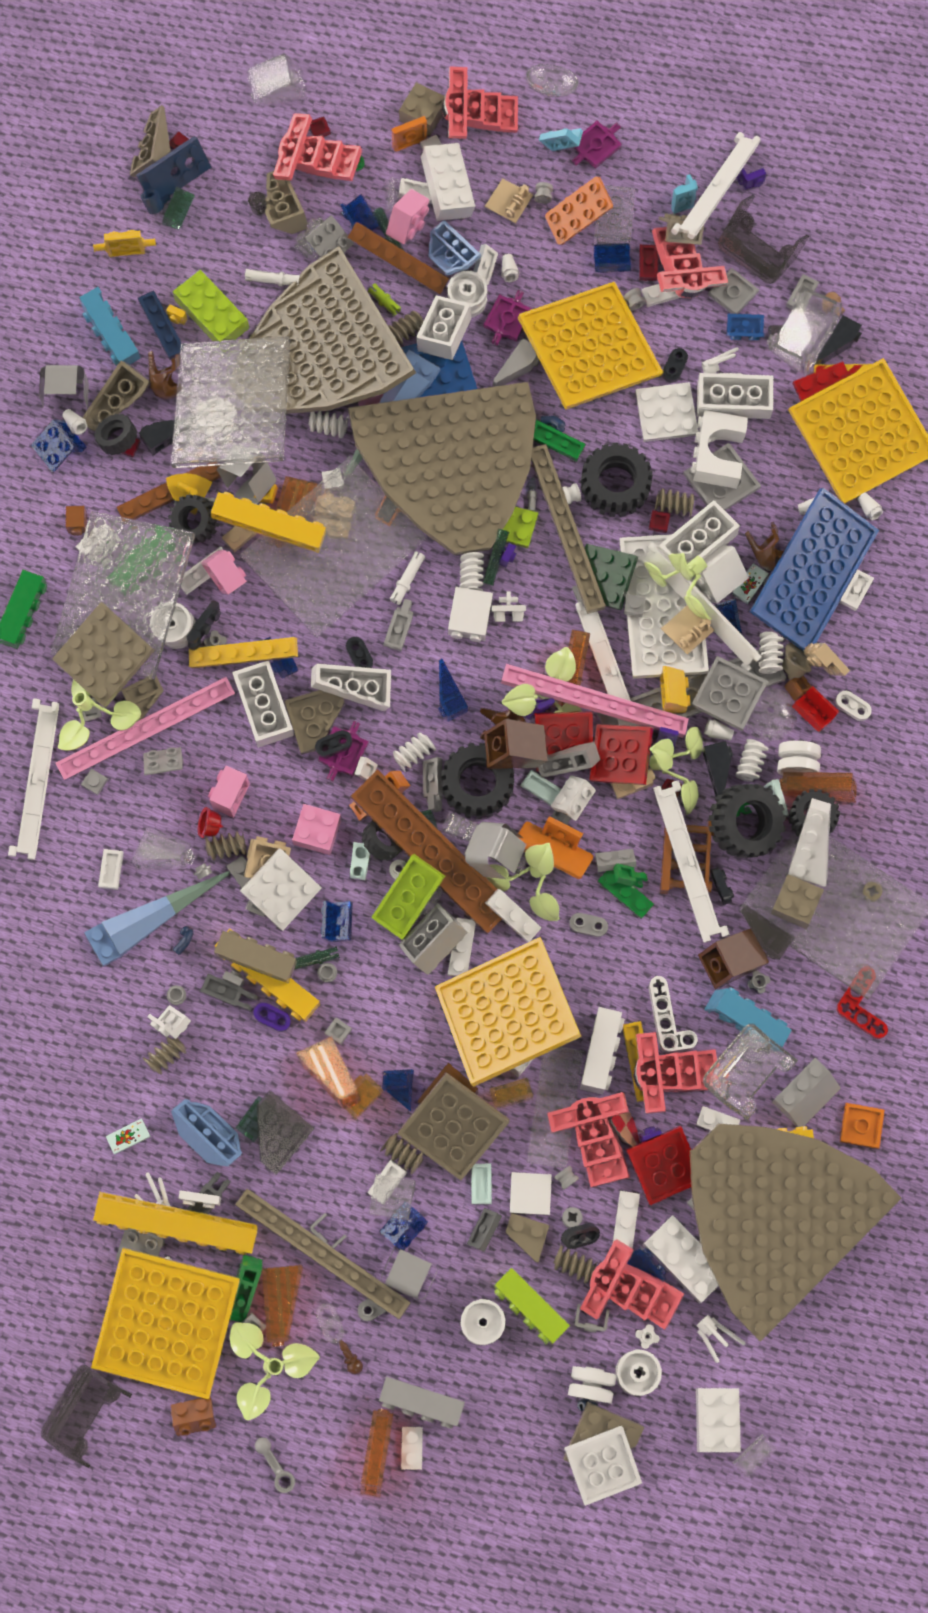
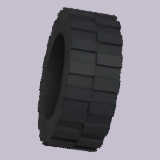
(110, 425)
(375, 846)

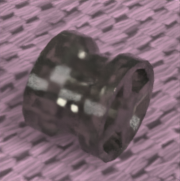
(256, 198)

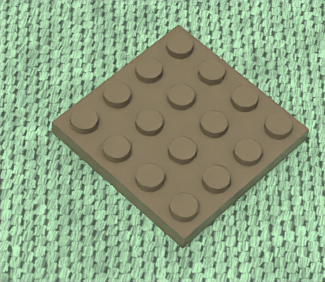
(103, 654)
(453, 1126)

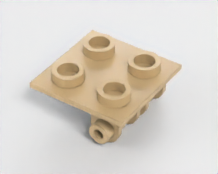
(509, 200)
(687, 629)

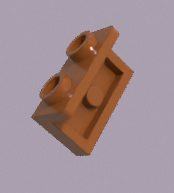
(193, 1416)

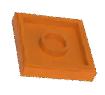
(409, 134)
(862, 1125)

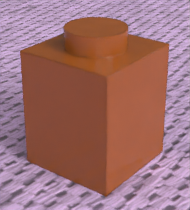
(76, 520)

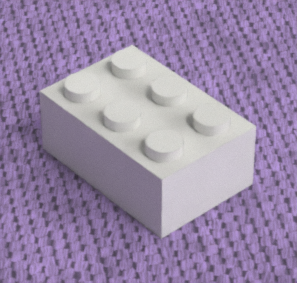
(444, 327)
(718, 1420)

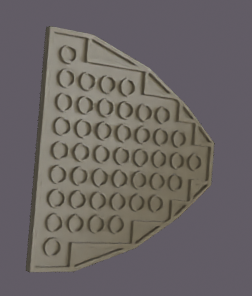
(336, 339)
(451, 459)
(778, 1215)

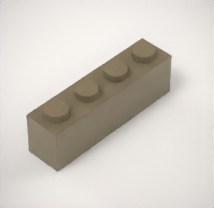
(255, 956)

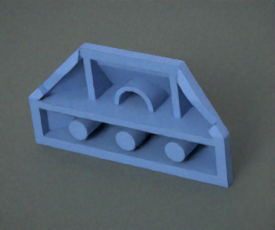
(451, 250)
(207, 1133)

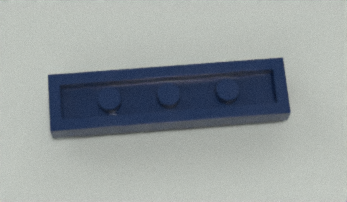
(160, 323)

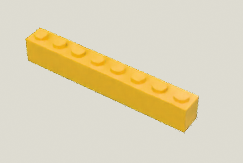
(175, 1222)

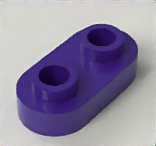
(272, 1017)

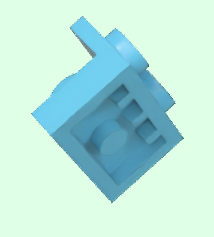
(561, 139)
(684, 195)

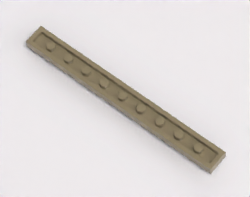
(567, 530)
(323, 1254)

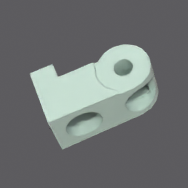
(359, 861)

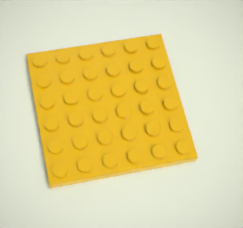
(590, 345)
(862, 431)
(507, 1012)
(165, 1323)

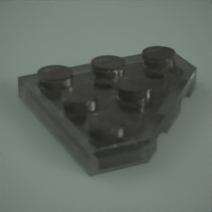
(279, 1131)

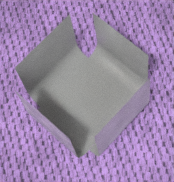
(62, 380)
(257, 485)
(495, 841)
(407, 1274)

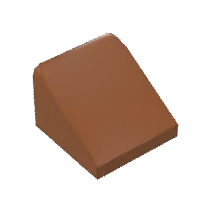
(797, 687)

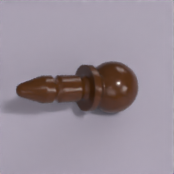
(354, 1365)

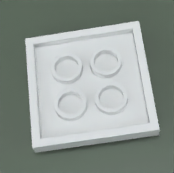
(666, 412)
(280, 889)
(603, 1465)

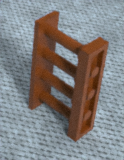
(670, 864)

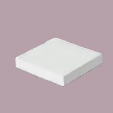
(530, 1193)

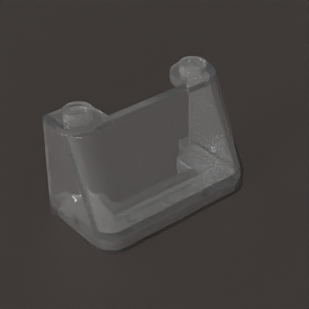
(806, 330)
(745, 1069)

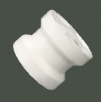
(572, 493)

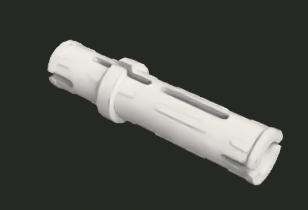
(270, 277)
(403, 584)

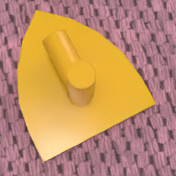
(187, 484)

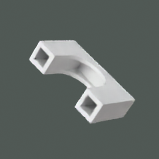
(707, 466)

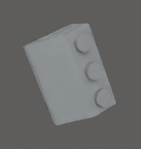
(432, 939)
(807, 1093)

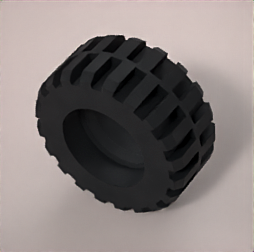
(616, 457)
(469, 804)
(769, 816)

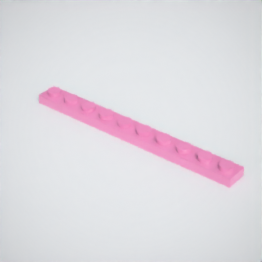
(594, 700)
(145, 728)

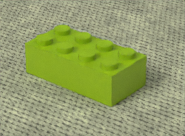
(210, 308)
(531, 1306)

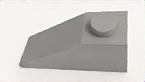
(518, 364)
(570, 760)

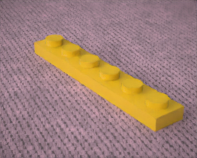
(243, 652)

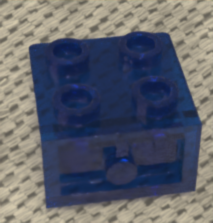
(57, 444)

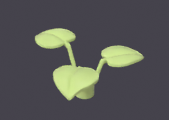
(687, 570)
(522, 697)
(73, 733)
(663, 761)
(540, 864)
(297, 1359)

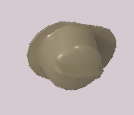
(795, 662)

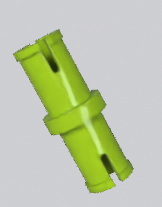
(384, 299)

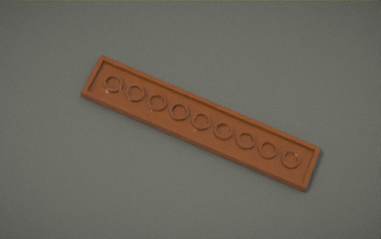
(420, 837)

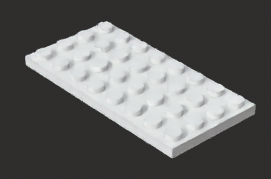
(648, 643)

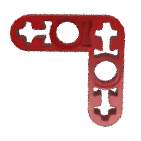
(854, 1003)

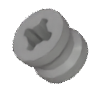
(543, 192)
(635, 299)
(566, 1177)
(569, 1219)

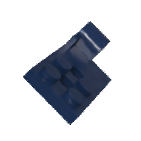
(157, 178)

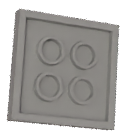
(725, 496)
(729, 693)

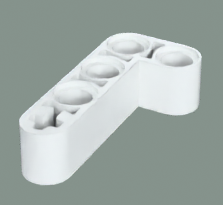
(667, 1014)

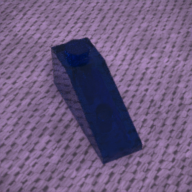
(450, 698)

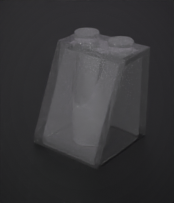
(277, 81)
(162, 852)

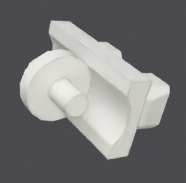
(517, 610)

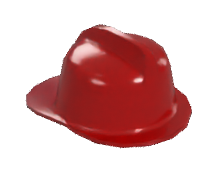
(209, 823)

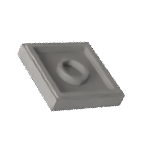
(735, 294)

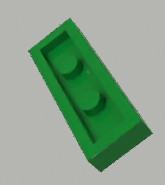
(558, 441)
(626, 894)

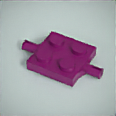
(597, 144)
(504, 317)
(346, 760)

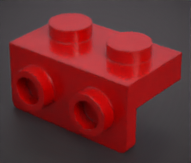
(815, 709)

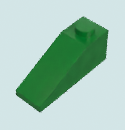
(249, 1275)

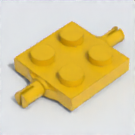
(124, 243)

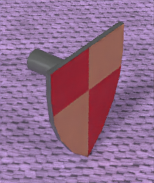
(625, 1128)

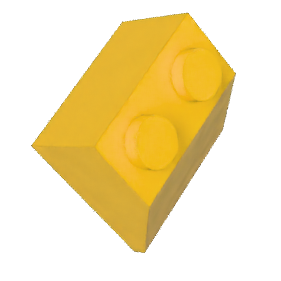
(673, 690)

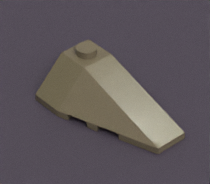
(154, 144)
(283, 206)
(117, 394)

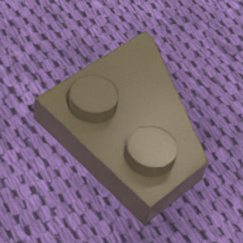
(143, 694)
(527, 1234)

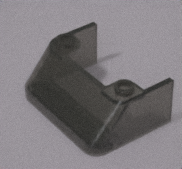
(752, 251)
(77, 1411)

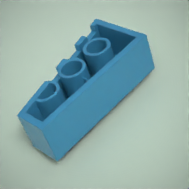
(108, 328)
(743, 1012)

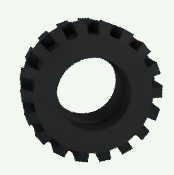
(182, 510)
(803, 802)

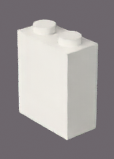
(722, 574)
(470, 614)

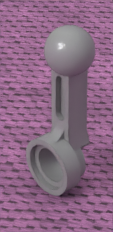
(263, 1447)

